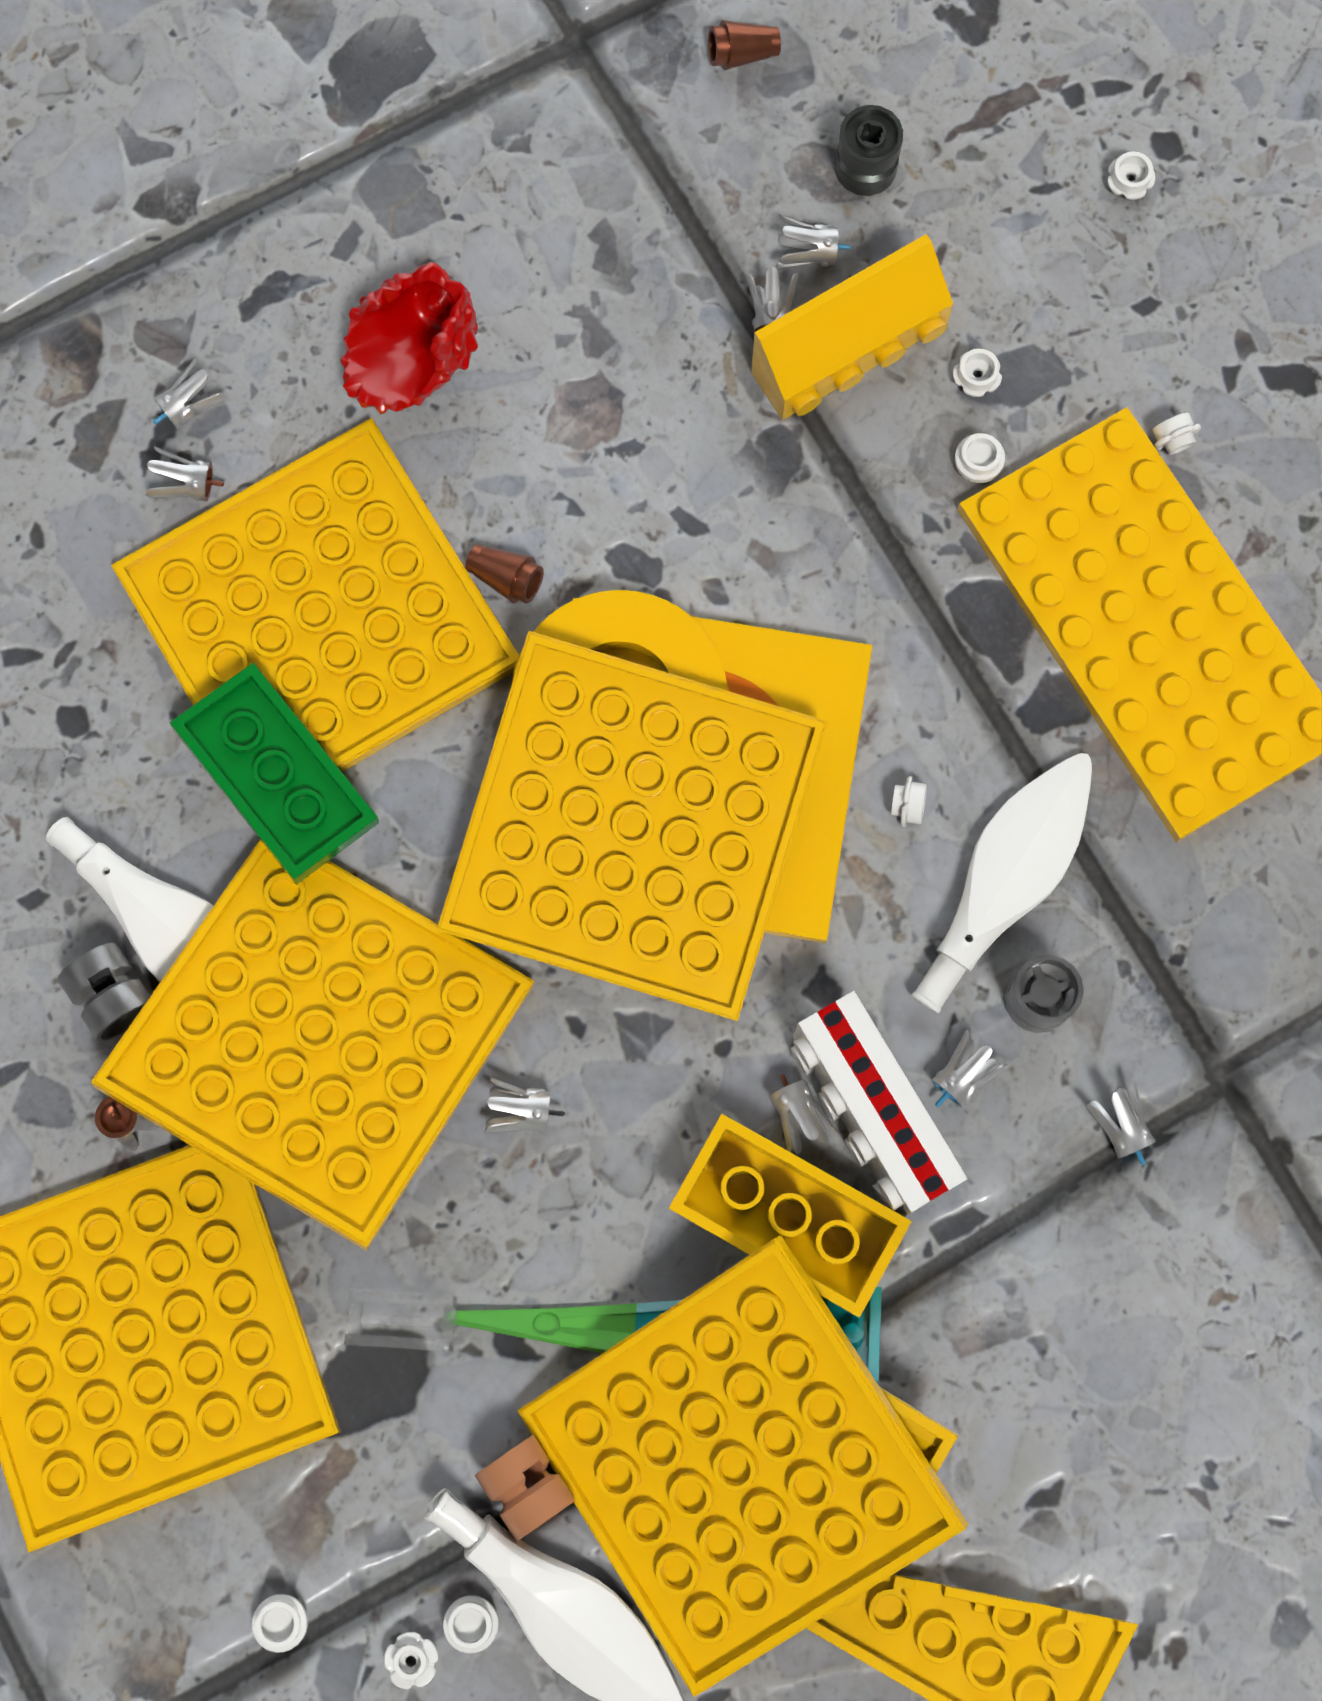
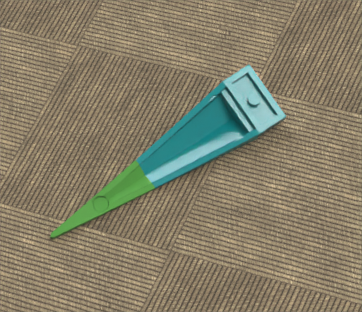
(606, 1325)

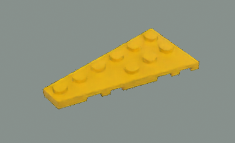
(977, 1643)

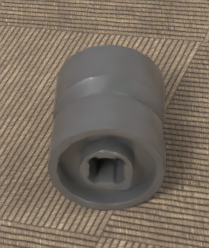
(1044, 993)
(112, 1008)

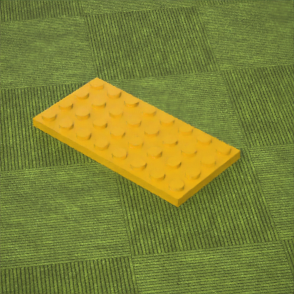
(1150, 623)

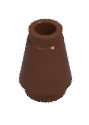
(740, 43)
(506, 572)

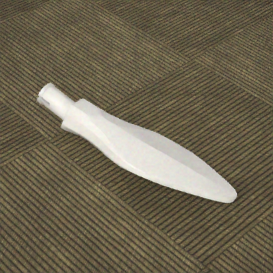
(1012, 870)
(151, 912)
(564, 1612)

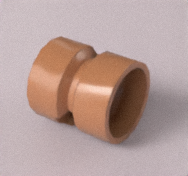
(525, 1488)

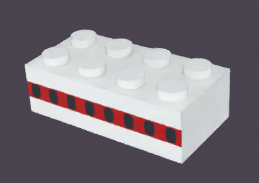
(876, 1105)

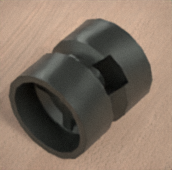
(868, 150)

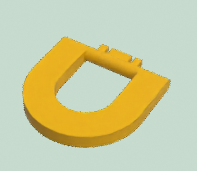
(639, 624)

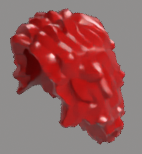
(408, 339)

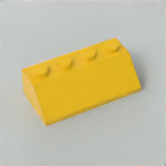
(852, 329)
(757, 1191)

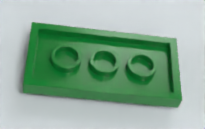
(274, 773)

